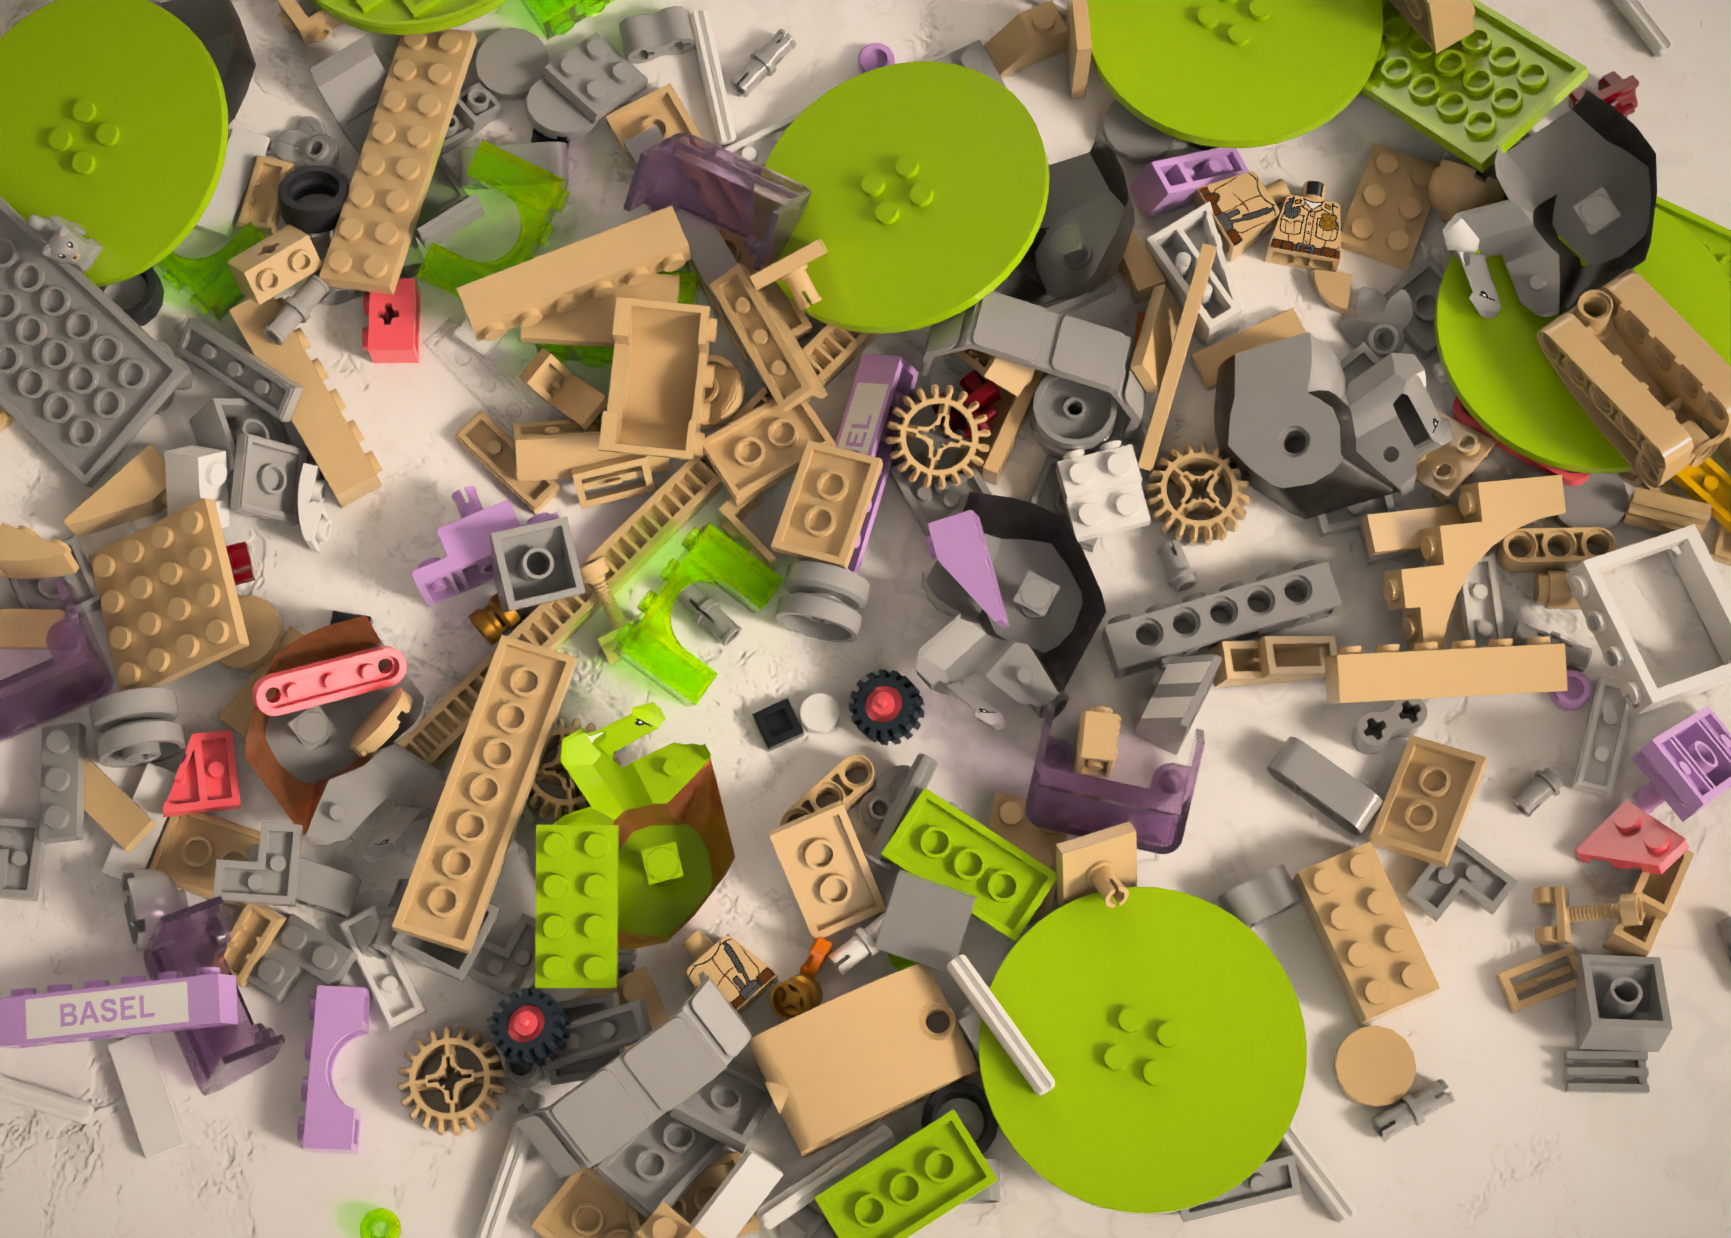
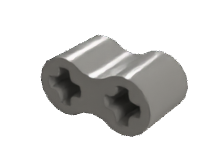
(657, 34)
(1388, 725)
(1261, 897)

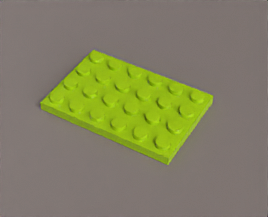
(1474, 91)

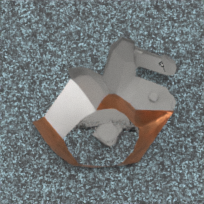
(309, 759)

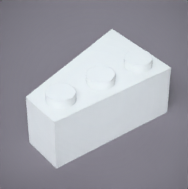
(1177, 253)

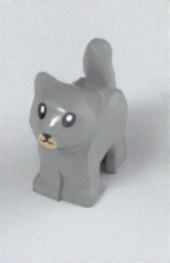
(65, 241)

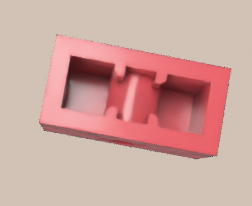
(401, 339)

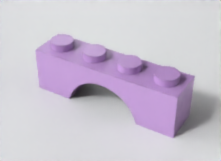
(338, 1018)

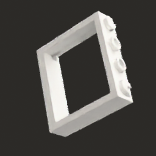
(1618, 648)

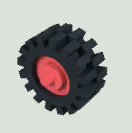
(886, 707)
(530, 1028)

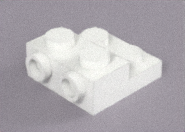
(1102, 491)

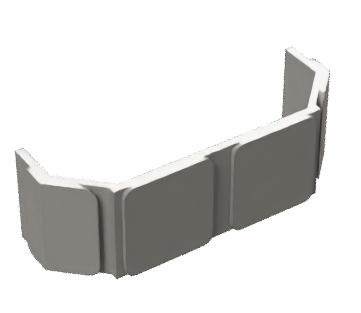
(351, 89)
(1045, 343)
(639, 1083)

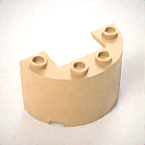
(658, 379)

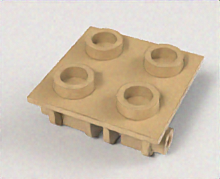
(1454, 461)

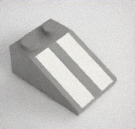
(1176, 700)

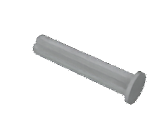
(914, 783)

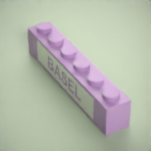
(876, 391)
(118, 1010)

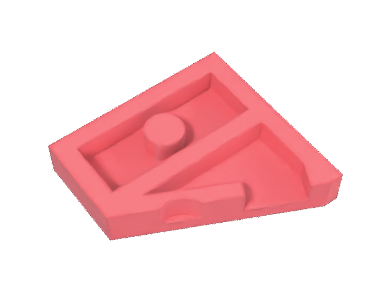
(206, 777)
(1633, 840)

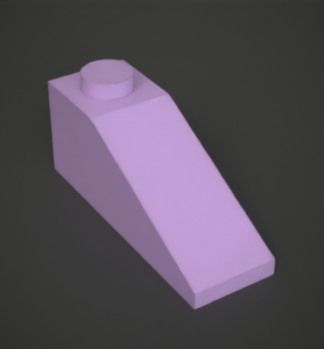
(1174, 181)
(963, 552)

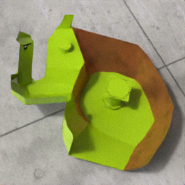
(668, 820)

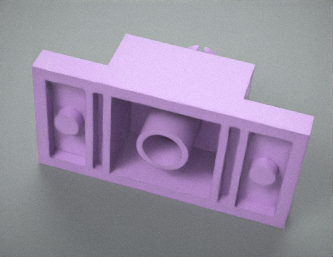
(467, 548)
(1686, 765)

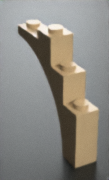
(1451, 551)

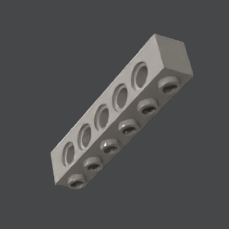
(1311, 579)

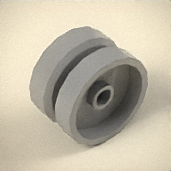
(1062, 432)
(823, 601)
(137, 727)

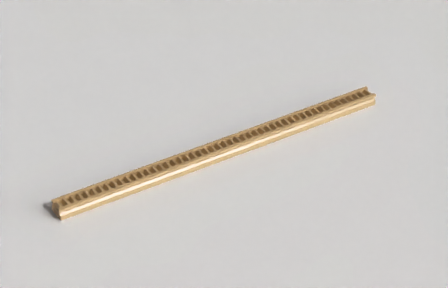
(624, 554)

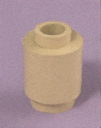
(1553, 591)

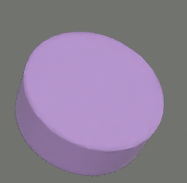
(875, 56)
(1577, 695)

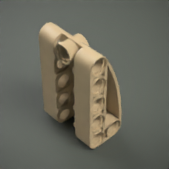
(1642, 377)
(861, 1058)

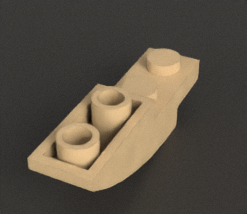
(31, 557)

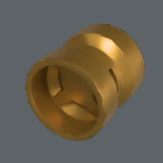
(487, 623)
(787, 1000)

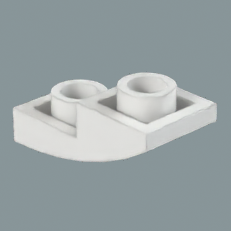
(312, 516)

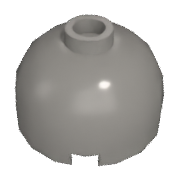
(150, 898)

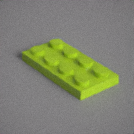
(967, 856)
(576, 906)
(909, 1184)

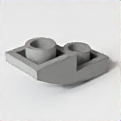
(472, 112)

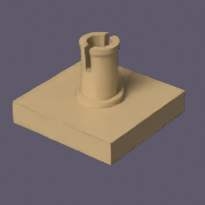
(793, 272)
(1098, 863)

